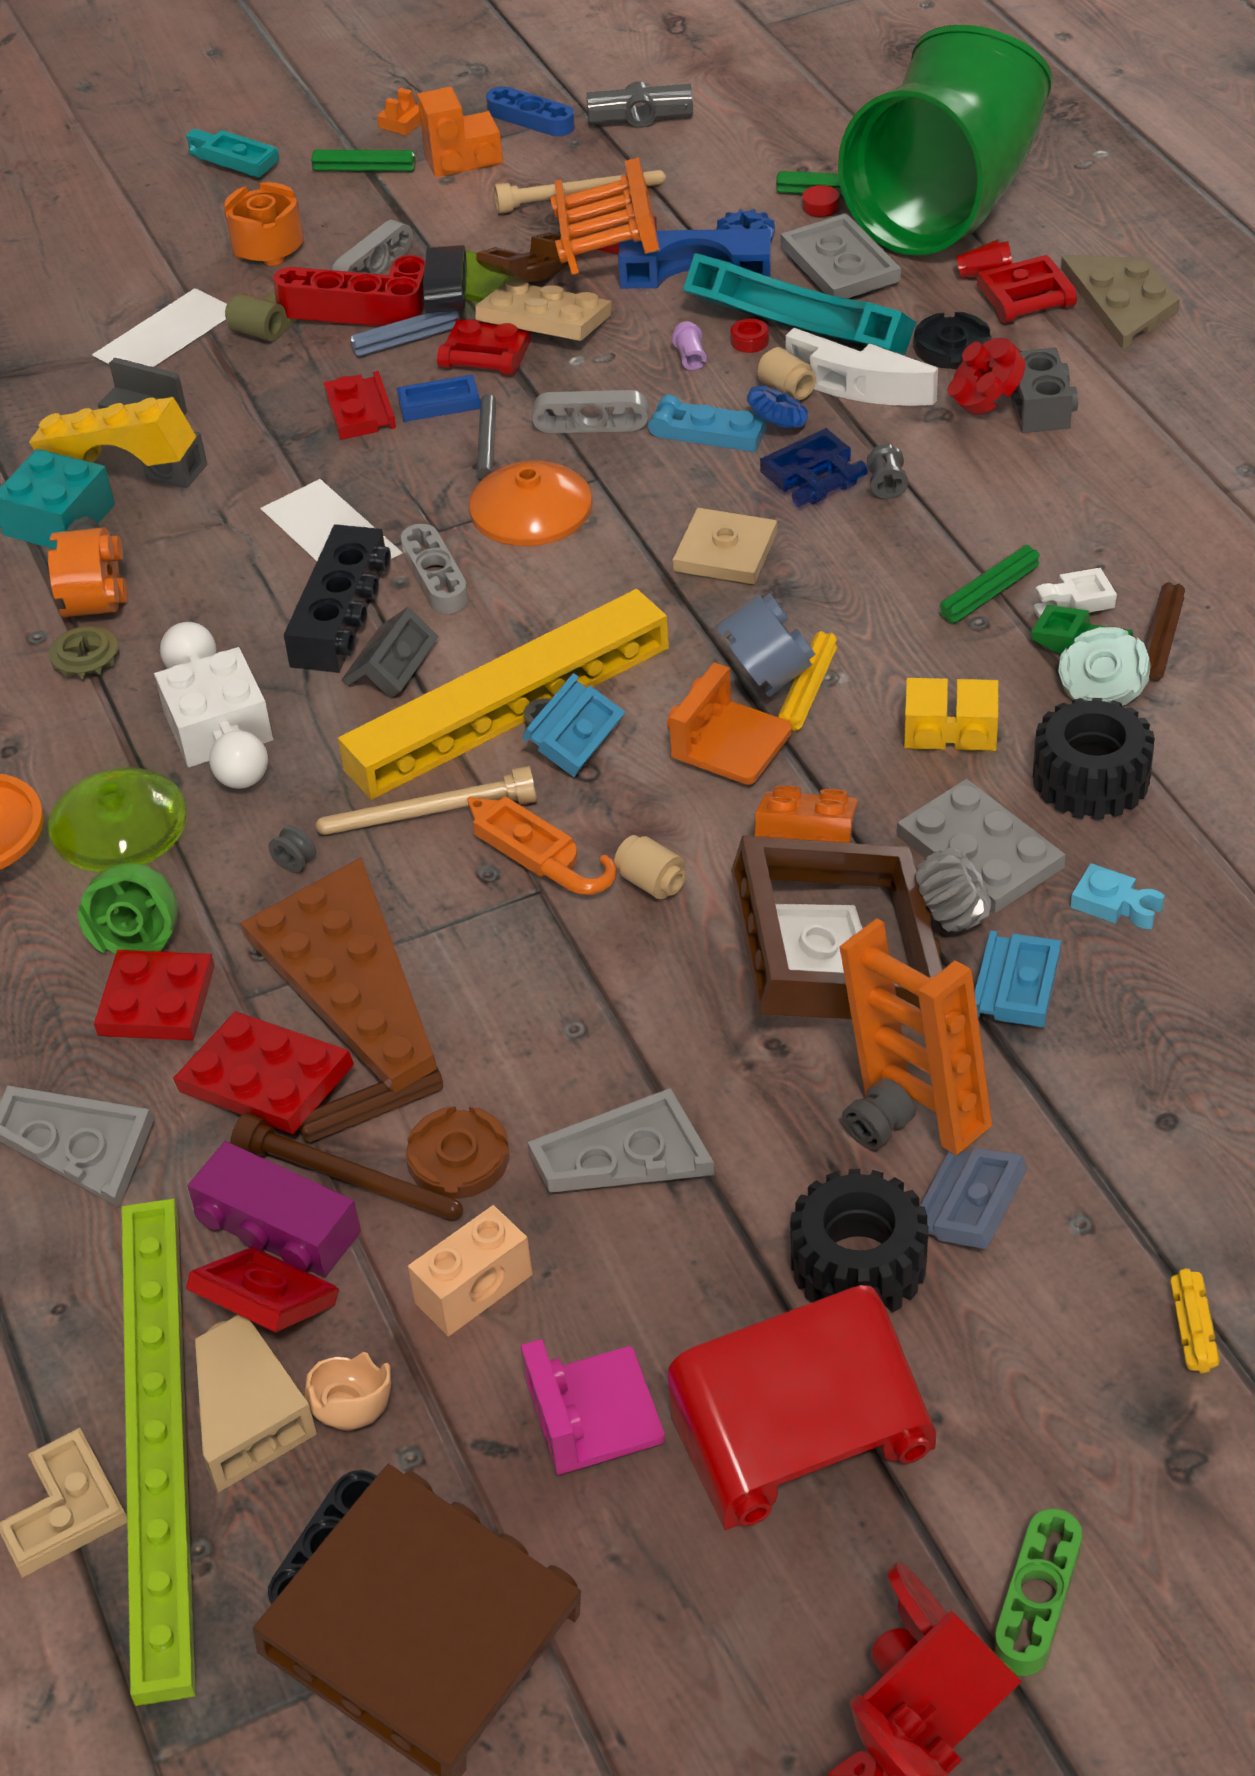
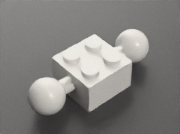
(213, 706)

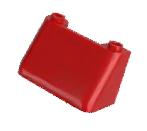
(795, 1401)

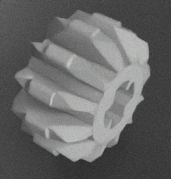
(953, 890)

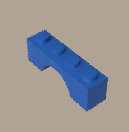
(677, 248)

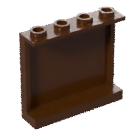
(416, 1620)

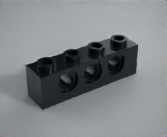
(336, 598)

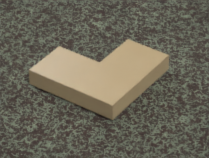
(74, 1513)

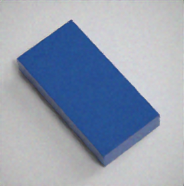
(438, 398)

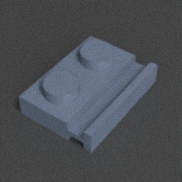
(972, 1195)

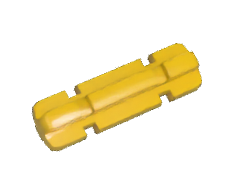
(1194, 1321)

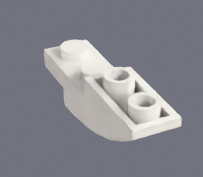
(865, 375)

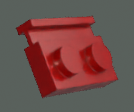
(359, 405)

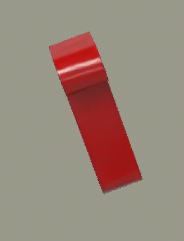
(353, 295)

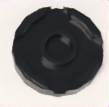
(943, 339)

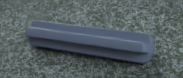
(402, 332)

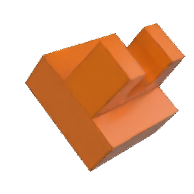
(400, 114)

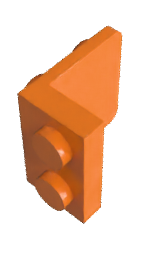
(723, 734)
(806, 816)

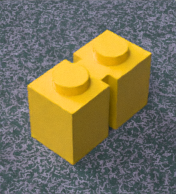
(971, 728)

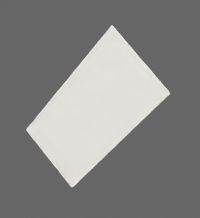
(167, 330)
(311, 513)

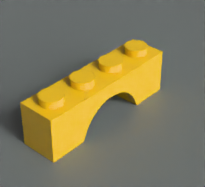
(148, 429)

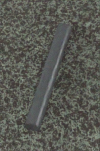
(486, 436)

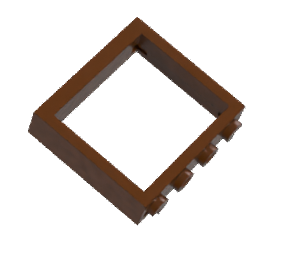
(820, 992)

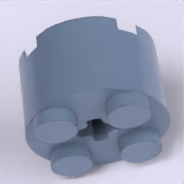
(766, 644)

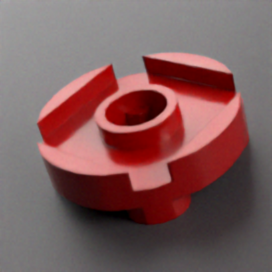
(986, 374)

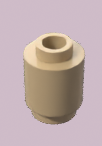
(786, 373)
(650, 866)

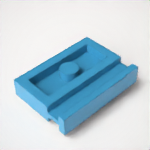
(573, 725)
(1017, 978)

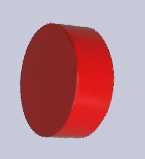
(820, 200)
(749, 335)

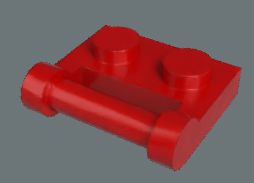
(1025, 279)
(484, 346)

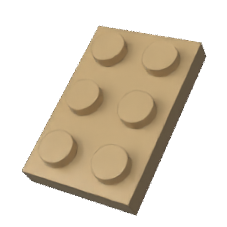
(544, 309)

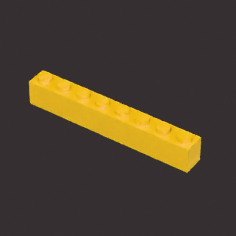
(495, 694)

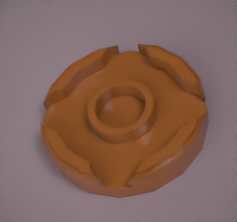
(457, 1152)

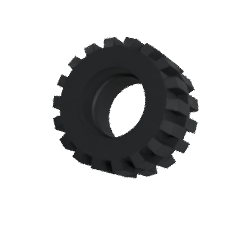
(1093, 758)
(859, 1208)

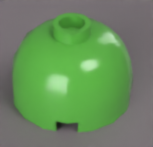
(128, 909)

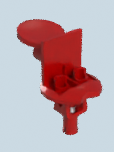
(931, 1692)

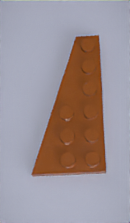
(344, 965)

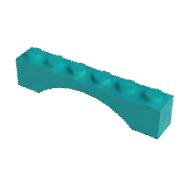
(798, 307)

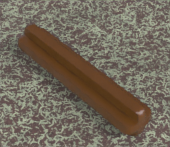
(1164, 628)
(364, 1106)

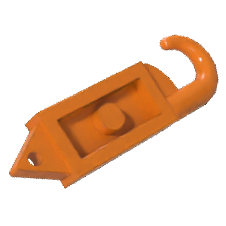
(535, 844)

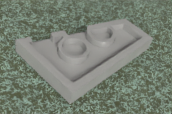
(76, 1137)
(623, 1147)

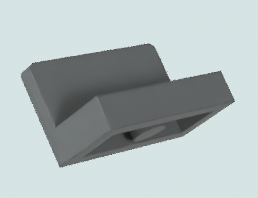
(138, 382)
(393, 652)

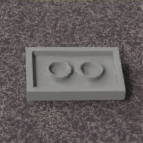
(840, 257)
(999, 843)

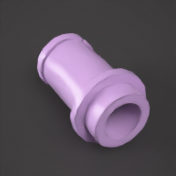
(688, 339)

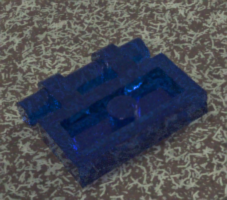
(806, 460)

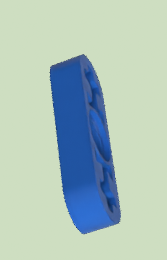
(530, 111)

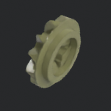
(68, 649)

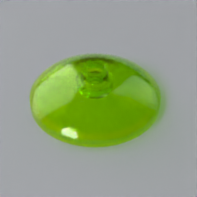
(117, 818)

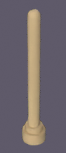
(511, 197)
(516, 786)

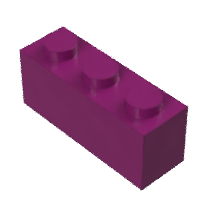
(274, 1209)

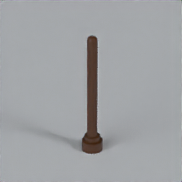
(261, 1139)

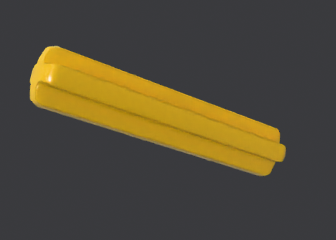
(807, 683)

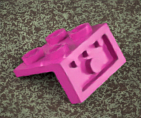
(591, 1406)

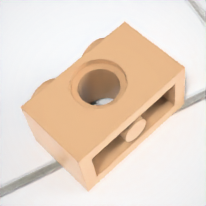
(470, 1270)

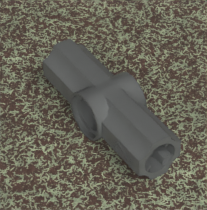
(619, 107)

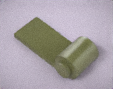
(257, 316)

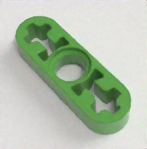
(1044, 1615)

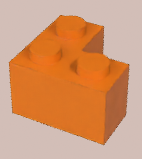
(456, 141)

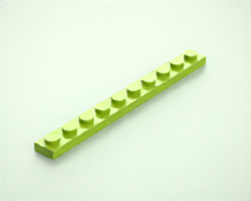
(156, 1458)

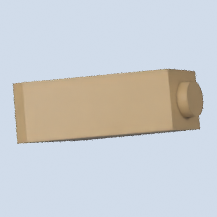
(245, 1402)

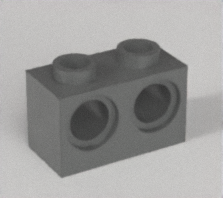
(1044, 394)

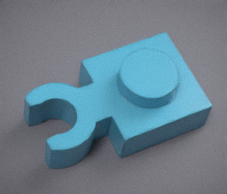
(1113, 894)

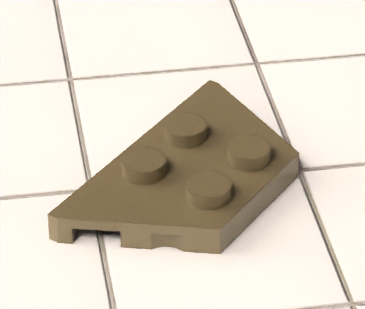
(1122, 293)

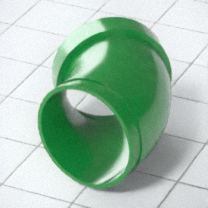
(945, 143)

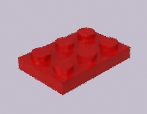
(264, 1071)

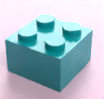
(50, 495)

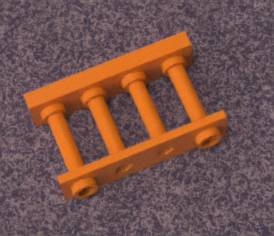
(605, 216)
(945, 1019)

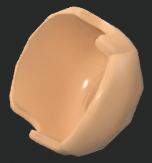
(348, 1391)

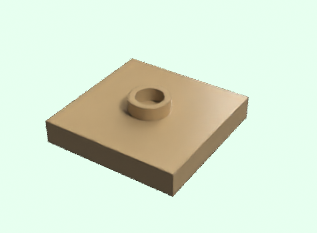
(725, 546)

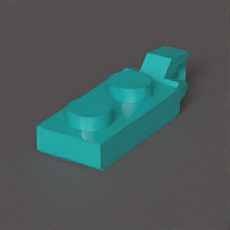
(233, 151)

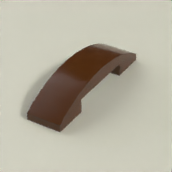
(531, 266)

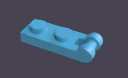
(707, 425)

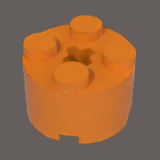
(264, 223)
(87, 571)

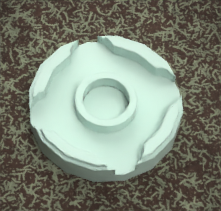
(1105, 666)

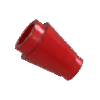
(984, 258)

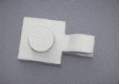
(1078, 590)

